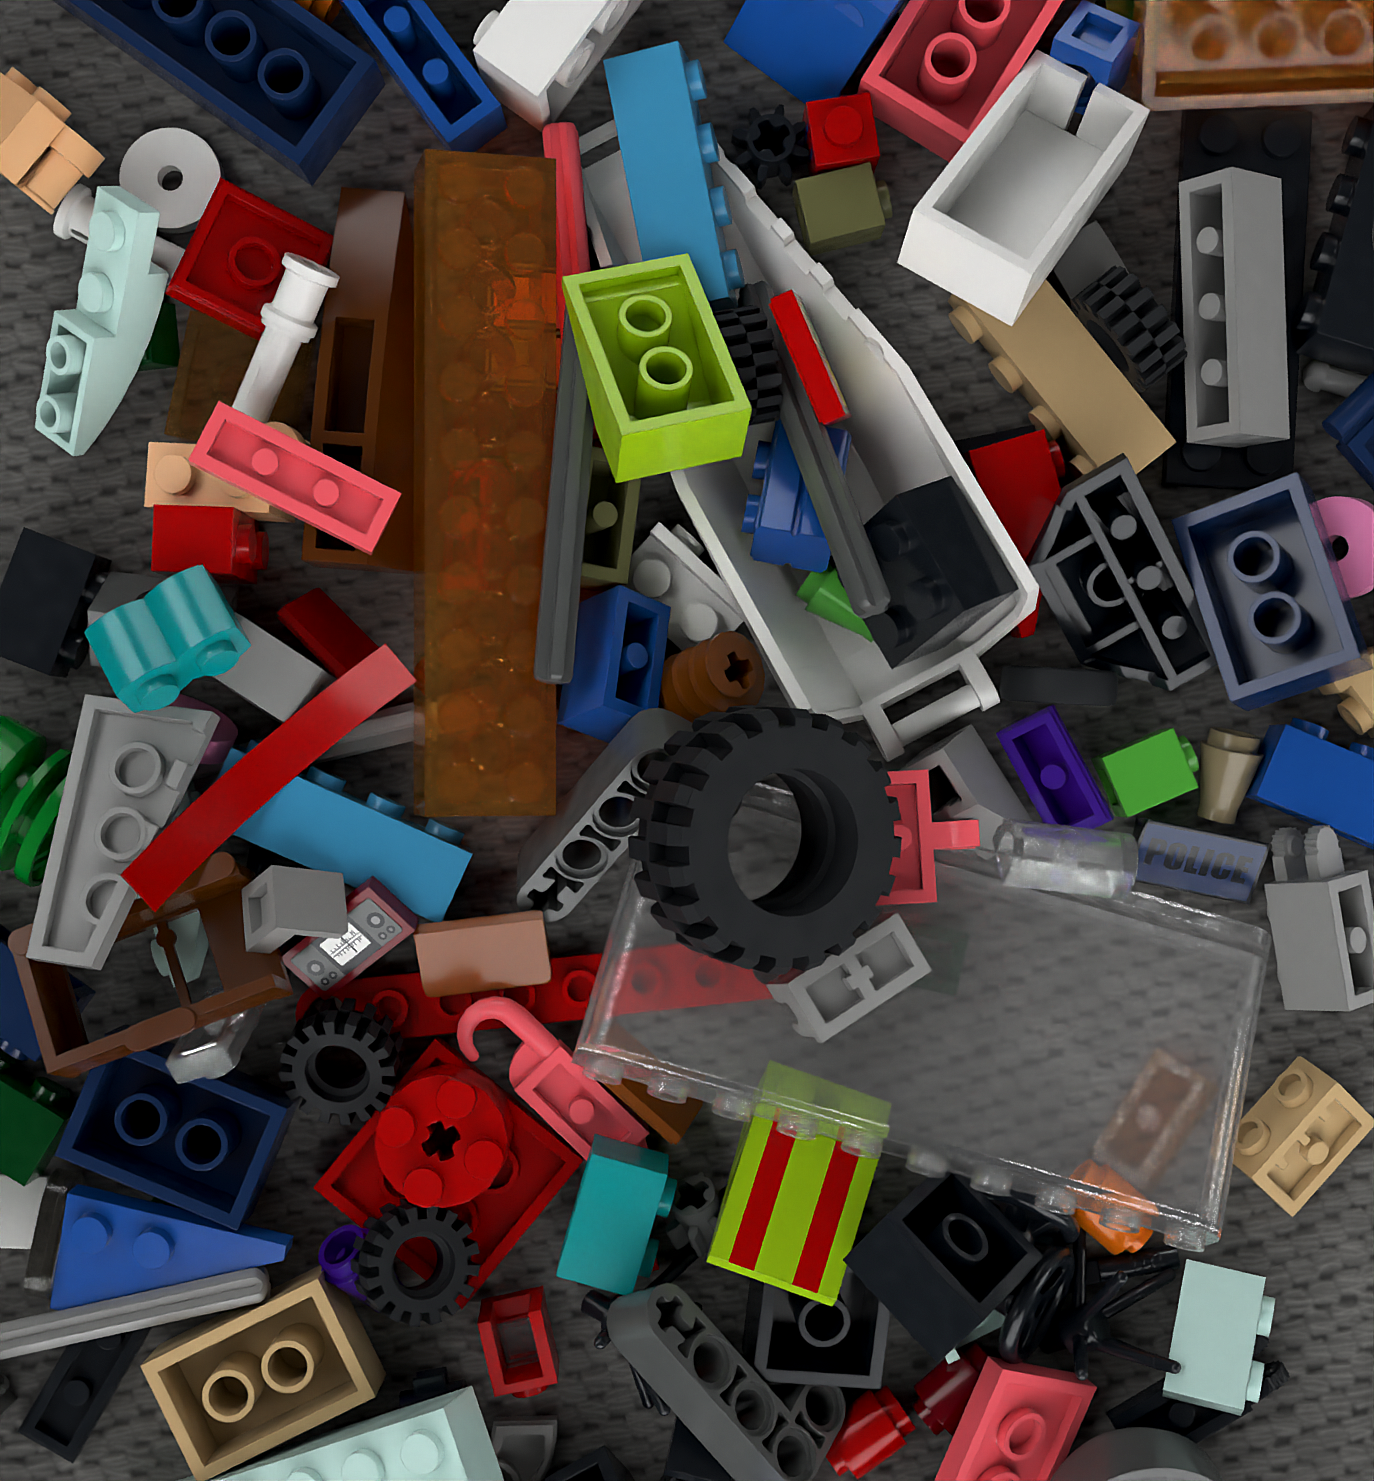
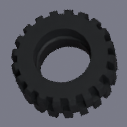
(841, 850)

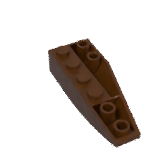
(368, 372)

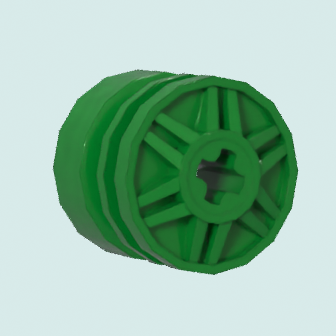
(28, 799)

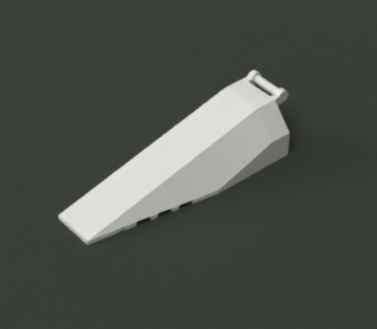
(892, 449)

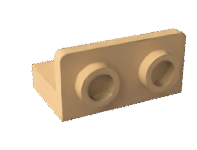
(1299, 1134)

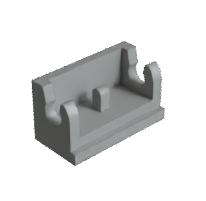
(853, 983)

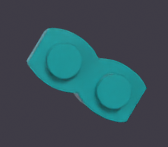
(167, 640)

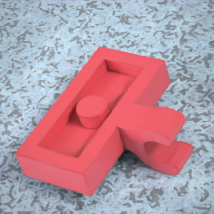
(920, 837)

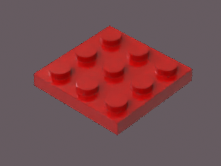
(499, 1216)

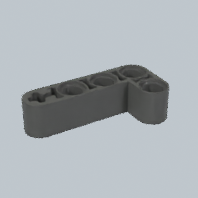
(593, 818)
(718, 1396)

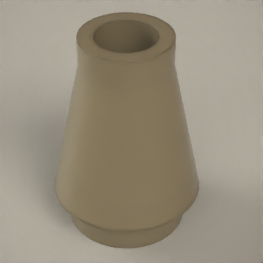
(1226, 771)

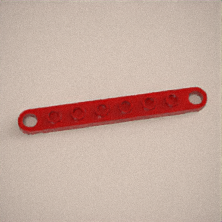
(417, 1015)

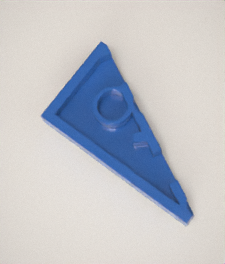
(134, 1245)

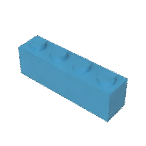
(669, 166)
(343, 834)

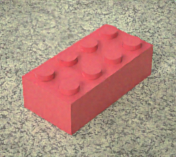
(952, 65)

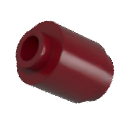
(948, 1389)

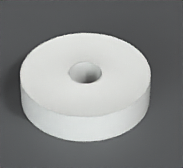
(169, 151)

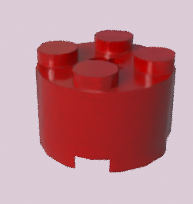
(430, 1171)

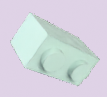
(1216, 1338)

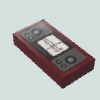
(374, 927)

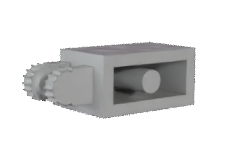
(1320, 923)

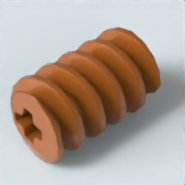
(712, 677)

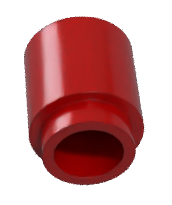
(870, 1433)

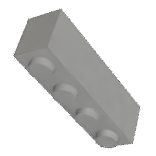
(1234, 308)

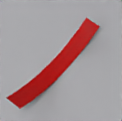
(264, 773)

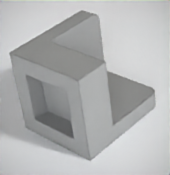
(292, 903)

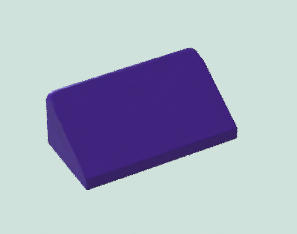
(1054, 770)

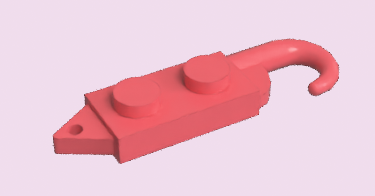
(551, 1083)

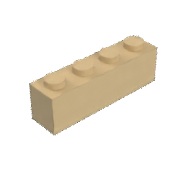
(1067, 382)

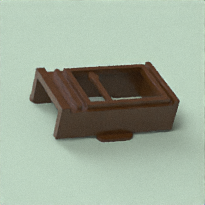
(245, 976)

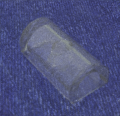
(1066, 858)

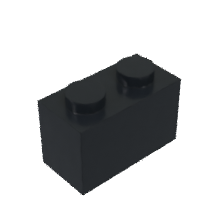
(48, 602)

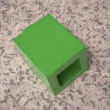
(1147, 771)

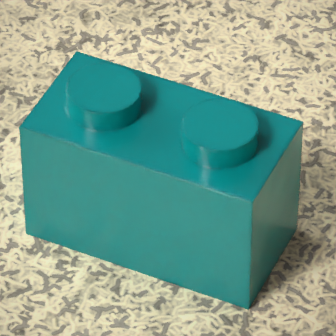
(614, 1216)

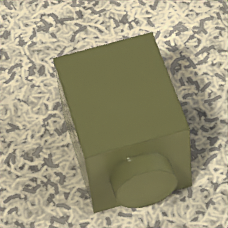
(841, 208)

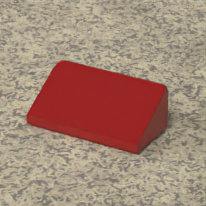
(326, 631)

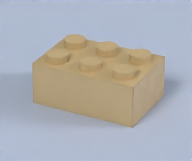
(263, 1373)

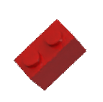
(213, 536)

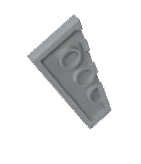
(115, 801)

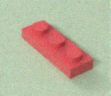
(294, 478)

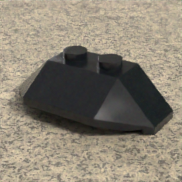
(1119, 582)

